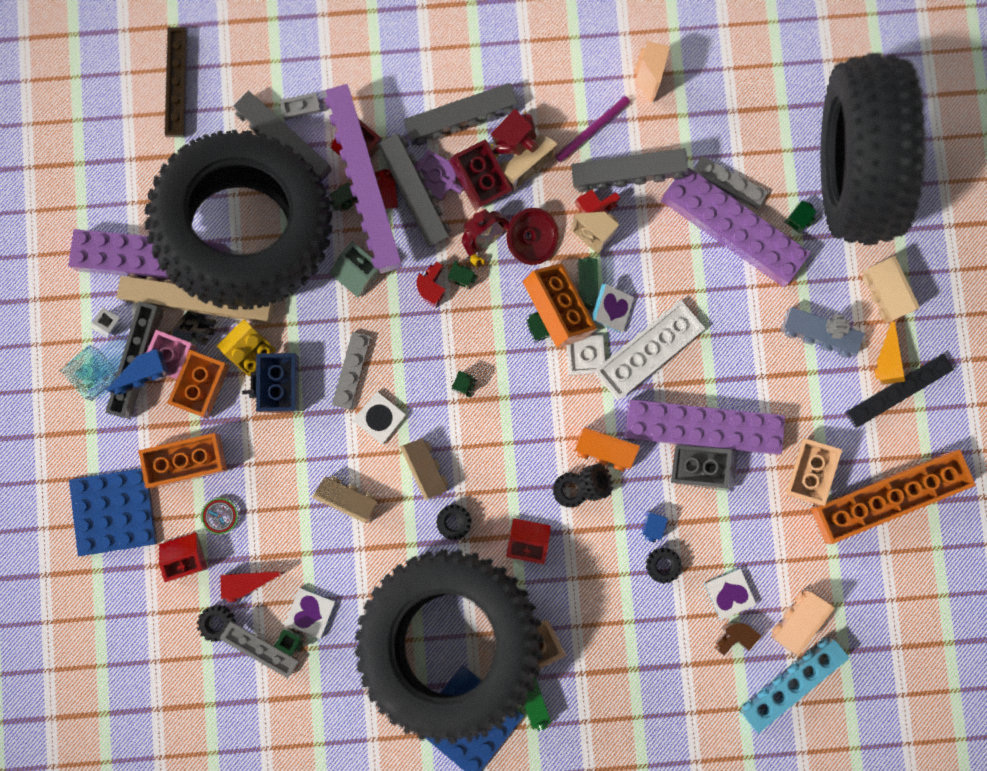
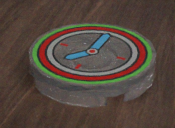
(220, 516)

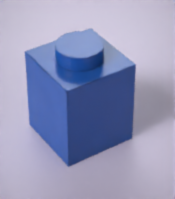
(653, 527)

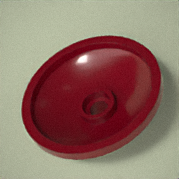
(541, 238)

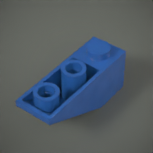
(142, 369)

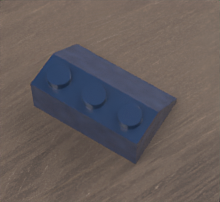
(277, 383)

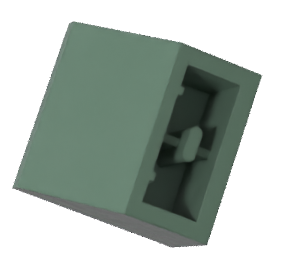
(354, 269)

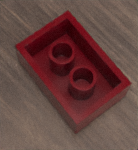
(480, 174)

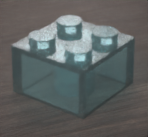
(90, 372)

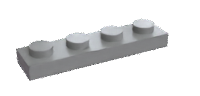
(730, 182)
(351, 370)
(259, 649)

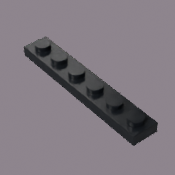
(899, 391)

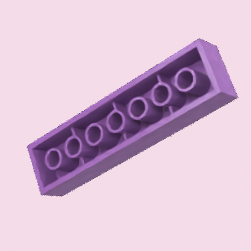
(736, 227)
(118, 254)
(704, 427)

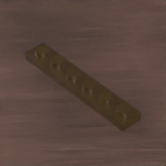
(176, 81)

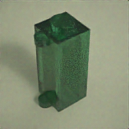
(588, 281)

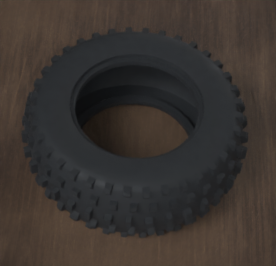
(872, 148)
(228, 163)
(385, 659)

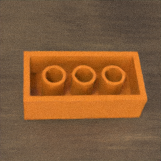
(559, 305)
(182, 461)

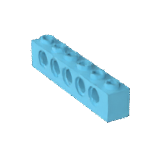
(820, 671)

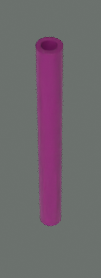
(592, 129)

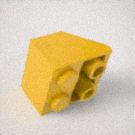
(243, 345)

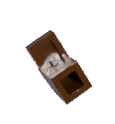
(737, 632)

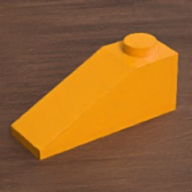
(889, 361)

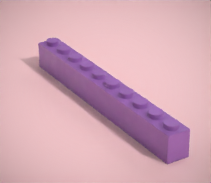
(363, 178)

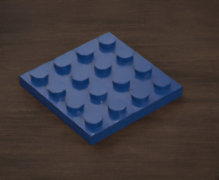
(112, 512)
(475, 754)

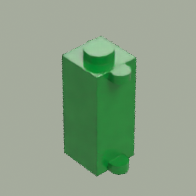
(536, 708)

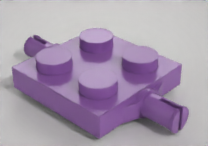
(438, 174)

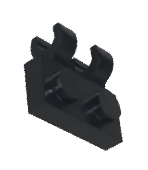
(190, 326)

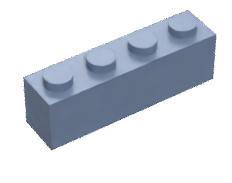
(813, 331)

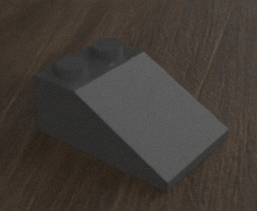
(704, 467)

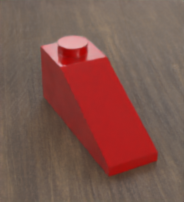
(241, 584)

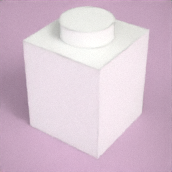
(105, 322)

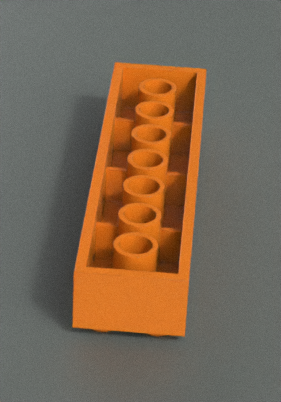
(893, 496)

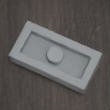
(300, 106)

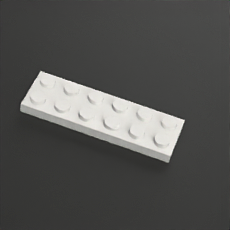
(649, 350)

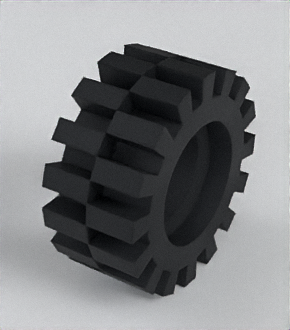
(595, 482)
(558, 490)
(442, 525)
(652, 569)
(205, 617)

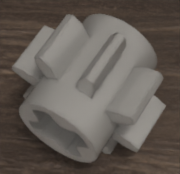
(837, 326)

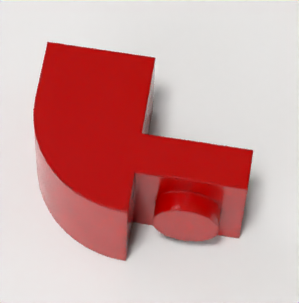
(590, 203)
(427, 288)

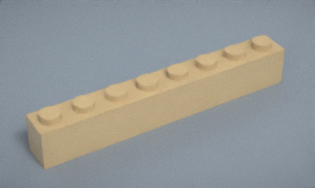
(169, 296)

